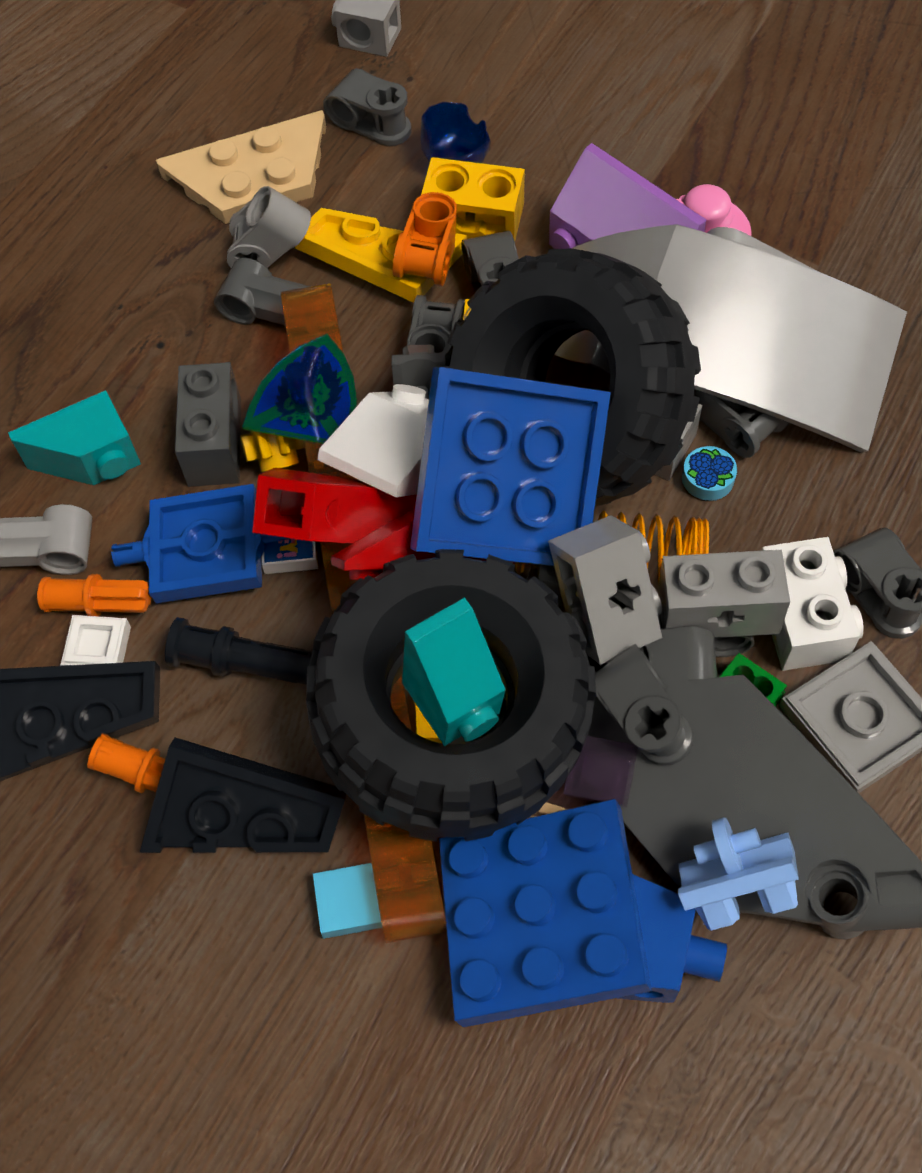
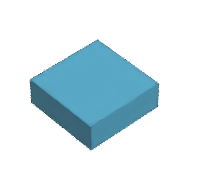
(347, 900)

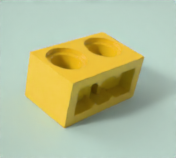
(485, 194)

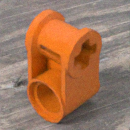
(427, 239)

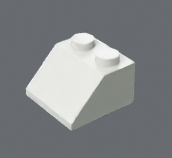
(382, 440)

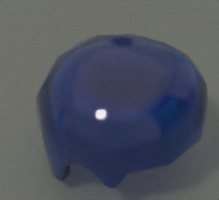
(452, 135)

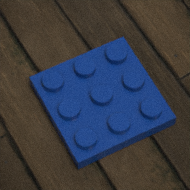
(506, 465)
(542, 916)

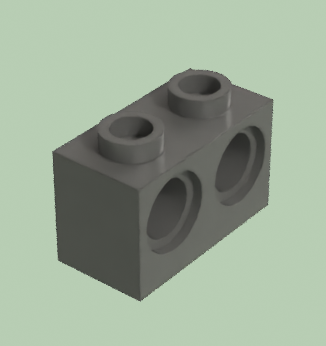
(208, 424)

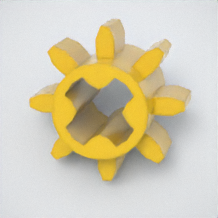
(271, 450)

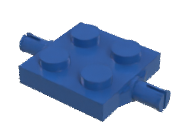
(199, 544)

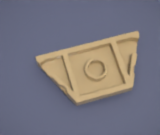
(234, 169)

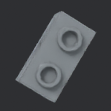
(608, 586)
(725, 592)

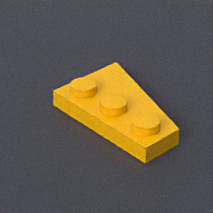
(364, 250)

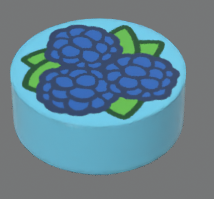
(709, 473)

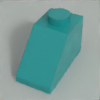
(78, 442)
(453, 674)

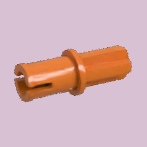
(93, 595)
(127, 763)

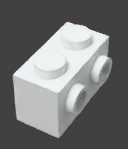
(819, 620)

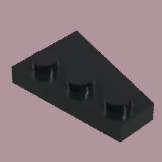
(67, 707)
(231, 801)

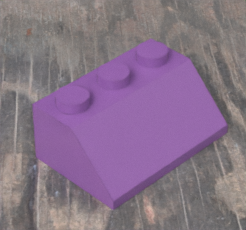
(610, 199)

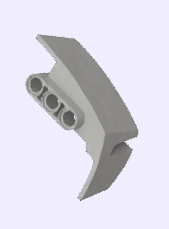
(765, 328)

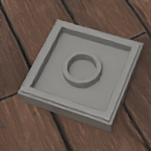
(859, 716)

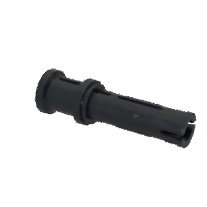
(227, 652)

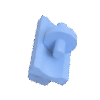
(735, 867)

